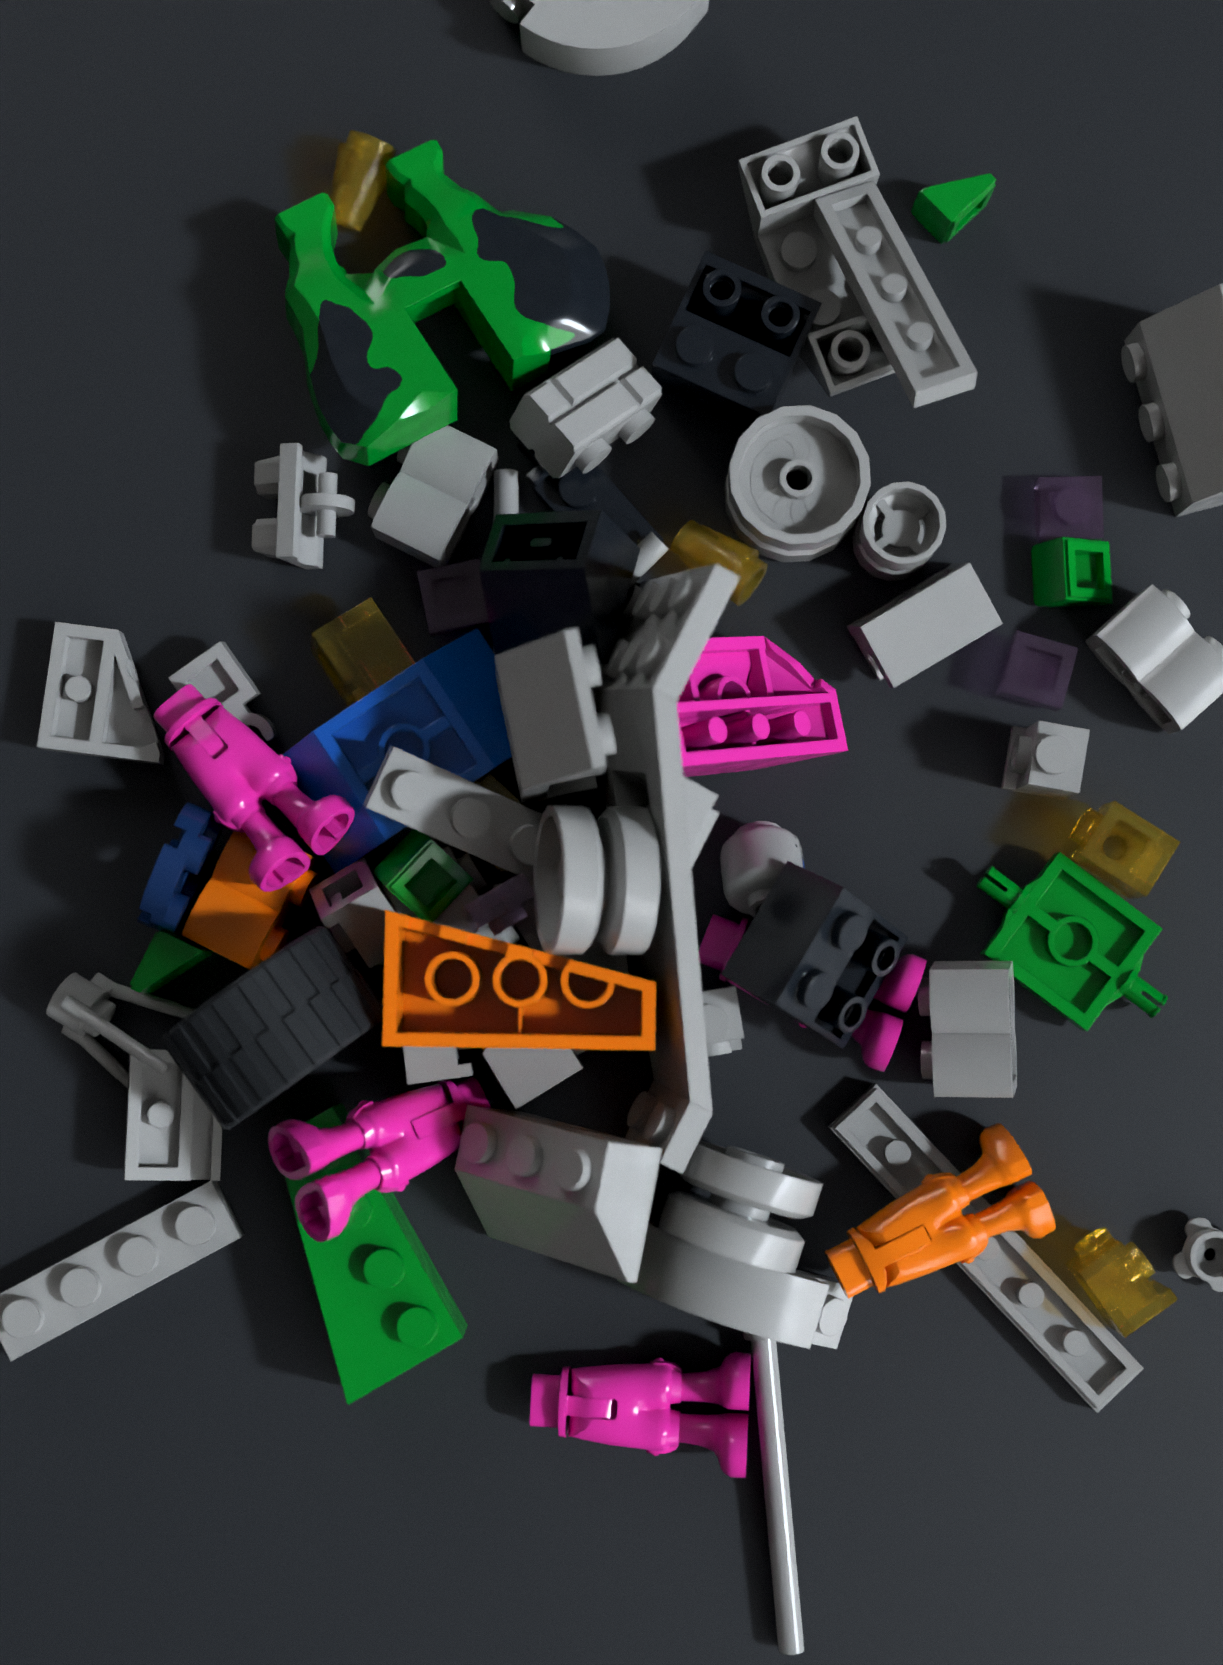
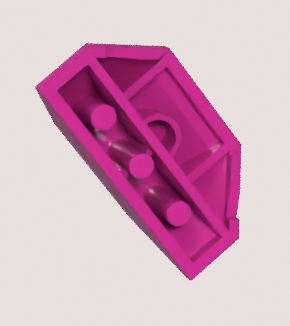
(754, 710)

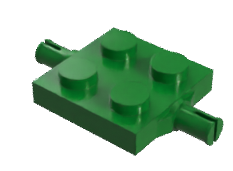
(1072, 941)

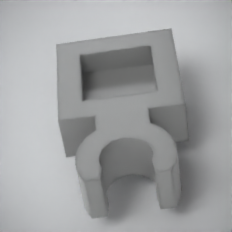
(222, 677)

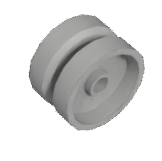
(806, 447)
(596, 879)
(737, 1213)

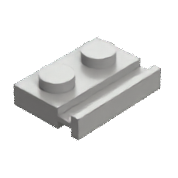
(168, 1127)

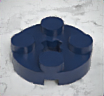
(172, 882)

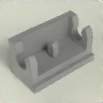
(925, 624)

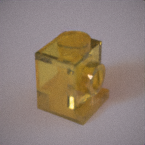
(1143, 854)
(1118, 1281)

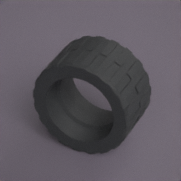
(273, 1026)

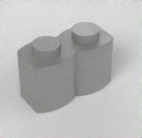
(433, 494)
(1161, 658)
(971, 1029)

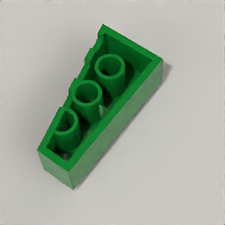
(376, 1285)

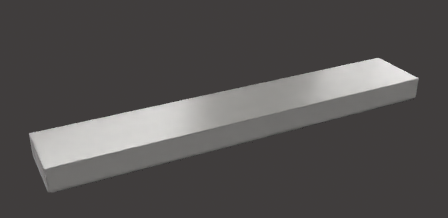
(1007, 1268)

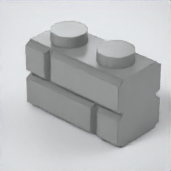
(586, 409)

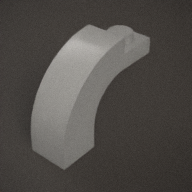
(601, 34)
(763, 1302)

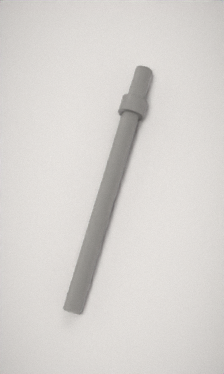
(777, 1494)

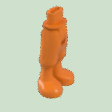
(927, 1226)

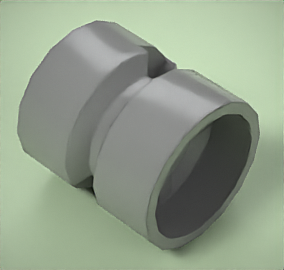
(899, 531)

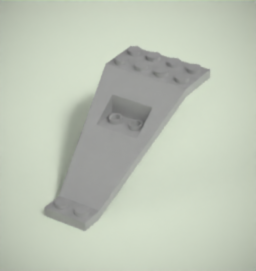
(647, 669)

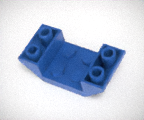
(435, 710)

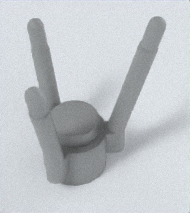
(86, 1012)

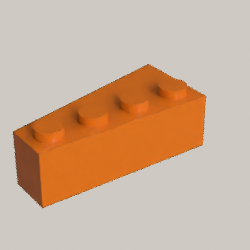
(494, 994)

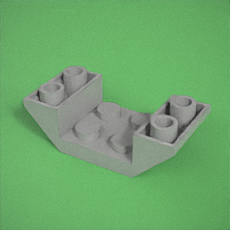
(780, 200)
(552, 718)

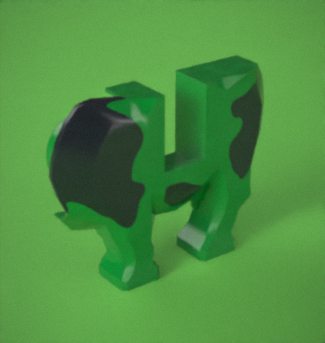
(512, 274)

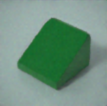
(952, 205)
(1071, 572)
(422, 875)
(165, 960)

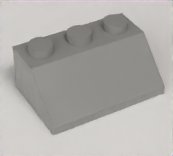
(1180, 384)
(559, 1188)

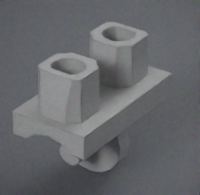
(305, 506)

